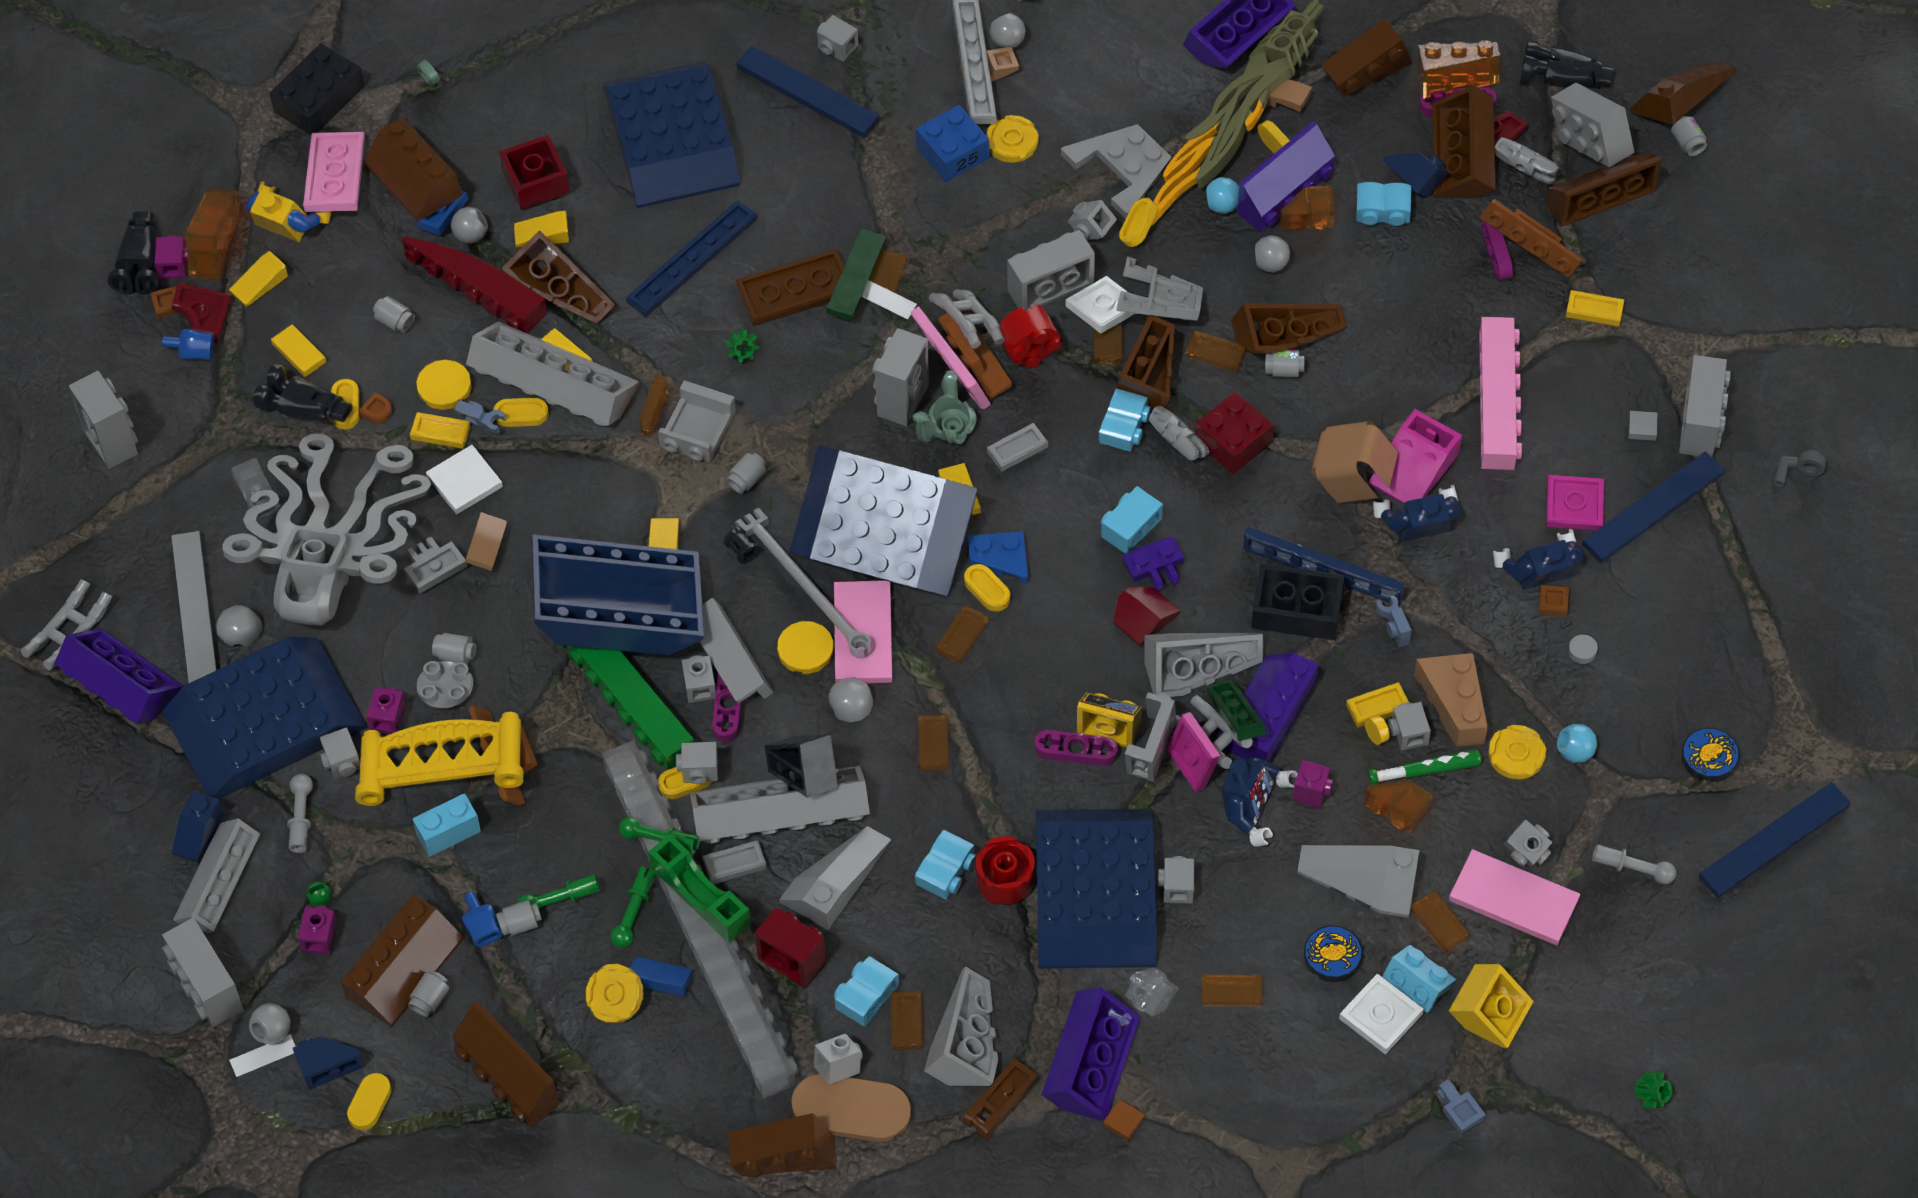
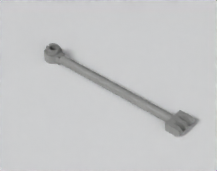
(853, 637)

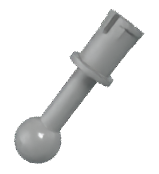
(300, 786)
(1663, 872)

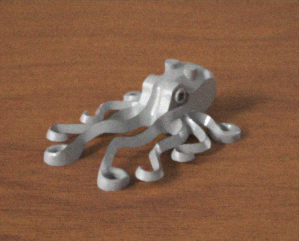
(320, 559)

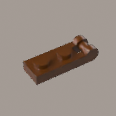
(1000, 1098)

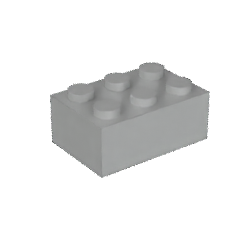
(1592, 124)
(1051, 271)
(901, 376)
(1704, 406)
(104, 419)
(201, 973)

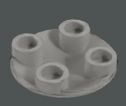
(444, 683)

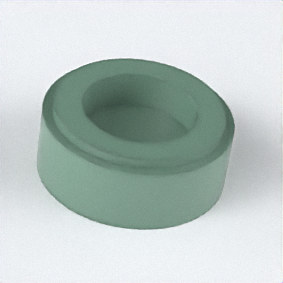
(428, 73)

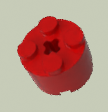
(1029, 335)
(1005, 870)

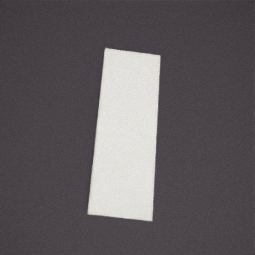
(889, 300)
(262, 1056)

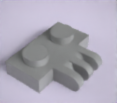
(433, 564)

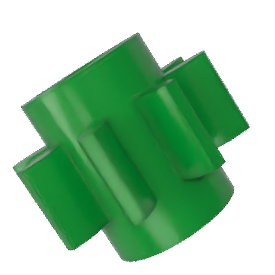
(737, 339)
(1653, 1089)

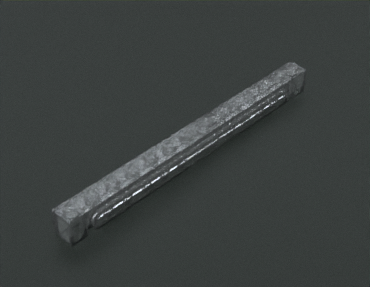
(715, 956)

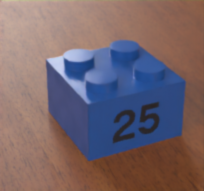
(952, 143)

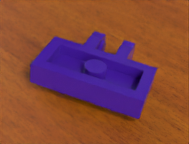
(1154, 559)

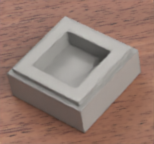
(1642, 425)

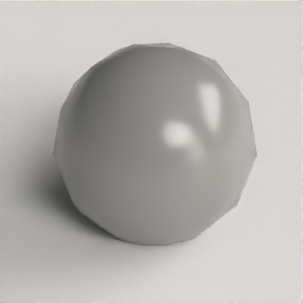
(1007, 31)
(469, 225)
(1272, 253)
(269, 1023)

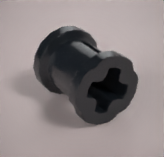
(741, 545)

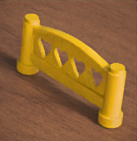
(500, 757)

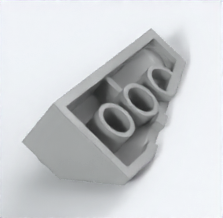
(1189, 660)
(1367, 873)
(831, 882)
(963, 1043)

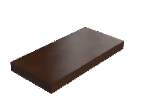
(790, 287)

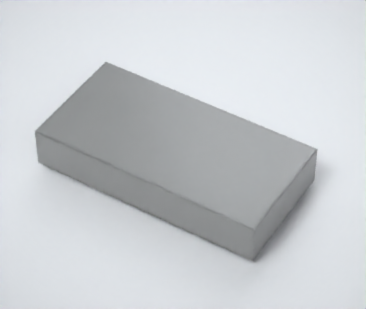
(1017, 447)
(734, 862)

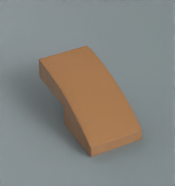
(1001, 62)
(1290, 94)
(486, 541)

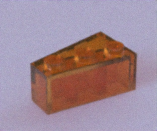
(1457, 65)
(212, 233)

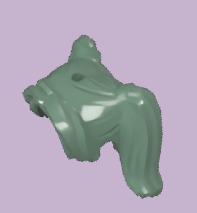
(946, 414)

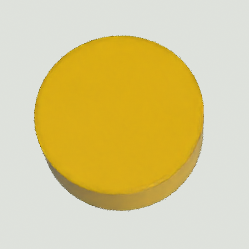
(1377, 729)

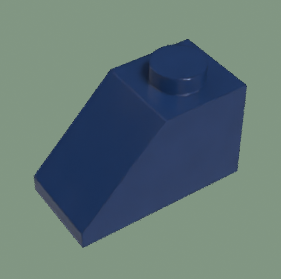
(1418, 170)
(197, 826)
(325, 1060)

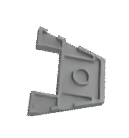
(1130, 155)
(1165, 297)

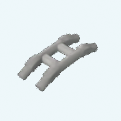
(968, 301)
(67, 611)
(1215, 720)

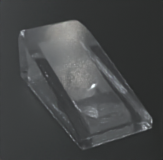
(250, 480)

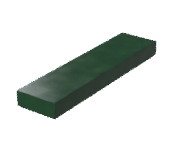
(856, 274)
(1235, 710)

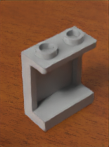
(698, 422)
(1146, 762)

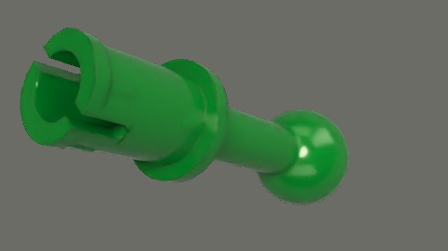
(631, 828)
(574, 890)
(622, 935)

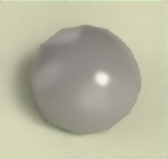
(239, 626)
(850, 699)

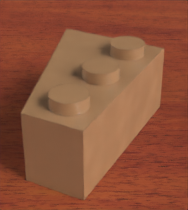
(1456, 695)

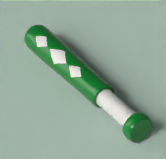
(1434, 765)

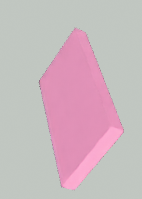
(334, 171)
(950, 358)
(867, 610)
(1514, 897)

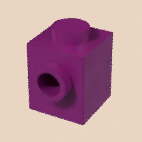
(171, 257)
(386, 710)
(1312, 784)
(317, 930)

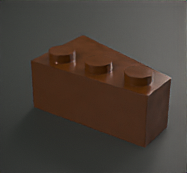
(1367, 59)
(1149, 364)
(782, 1147)

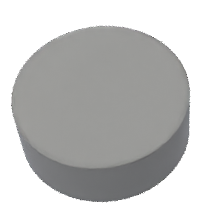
(1582, 649)

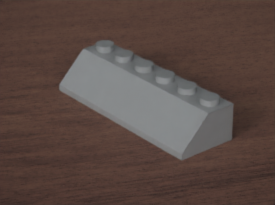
(523, 362)
(775, 805)

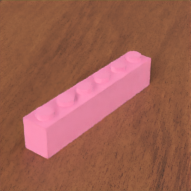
(1498, 393)

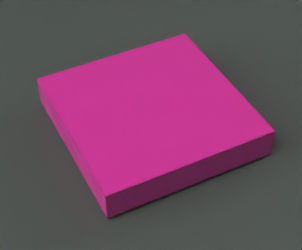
(1575, 502)
(1193, 752)

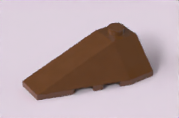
(1681, 92)
(557, 279)
(1284, 326)

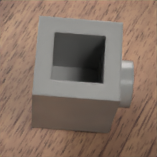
(837, 38)
(698, 678)
(1409, 725)
(339, 753)
(698, 762)
(1177, 879)
(837, 1058)

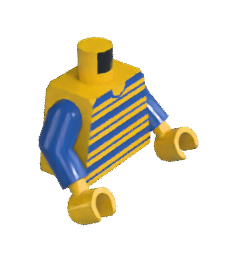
(282, 214)

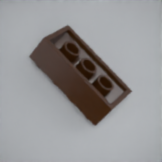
(1465, 143)
(412, 170)
(1604, 188)
(391, 968)
(504, 1066)

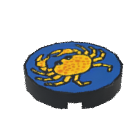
(1710, 754)
(1333, 953)

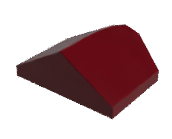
(1143, 612)

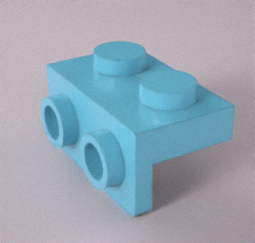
(1418, 977)

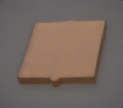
(889, 270)

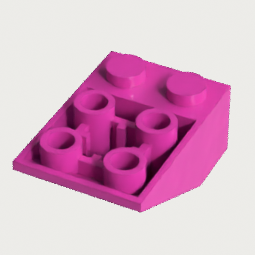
(1423, 456)

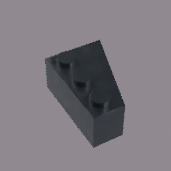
(804, 763)

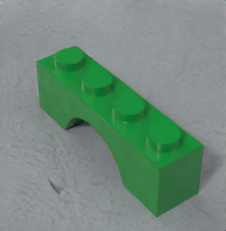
(718, 908)

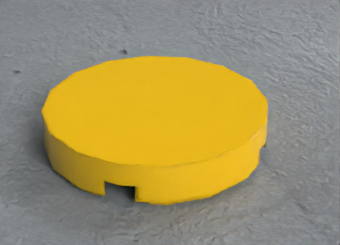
(1012, 139)
(443, 384)
(805, 647)
(1517, 752)
(614, 993)

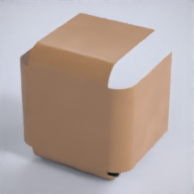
(1338, 456)

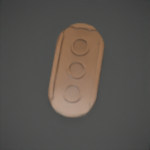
(854, 1107)

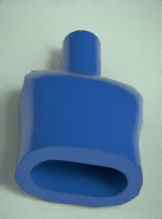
(192, 344)
(481, 922)

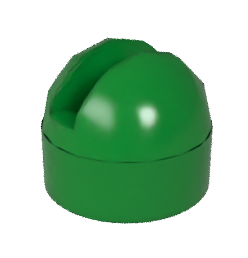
(321, 894)

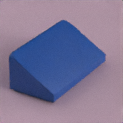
(662, 976)

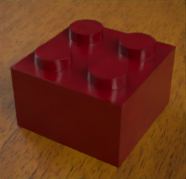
(534, 171)
(1234, 432)
(790, 947)

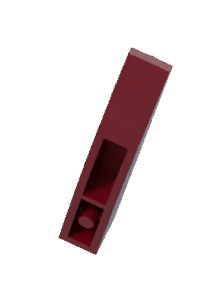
(479, 282)

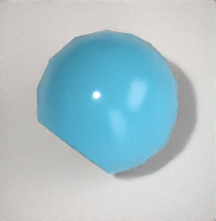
(1222, 195)
(1577, 743)

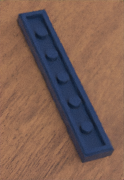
(807, 91)
(691, 258)
(1653, 507)
(1304, 558)
(1774, 840)

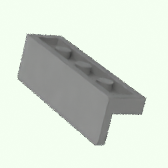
(731, 655)
(217, 874)

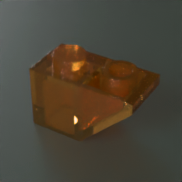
(1309, 209)
(1400, 802)

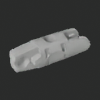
(1526, 160)
(1178, 434)

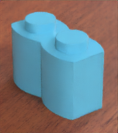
(1383, 203)
(1124, 420)
(945, 865)
(866, 990)

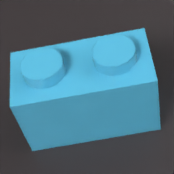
(1131, 519)
(446, 825)

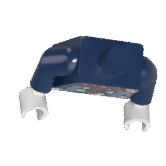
(1421, 516)
(1542, 563)
(1247, 791)

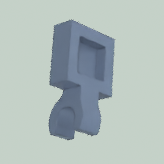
(475, 414)
(1398, 625)
(1460, 1109)

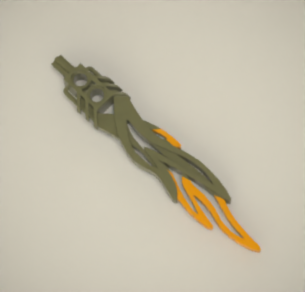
(1267, 68)

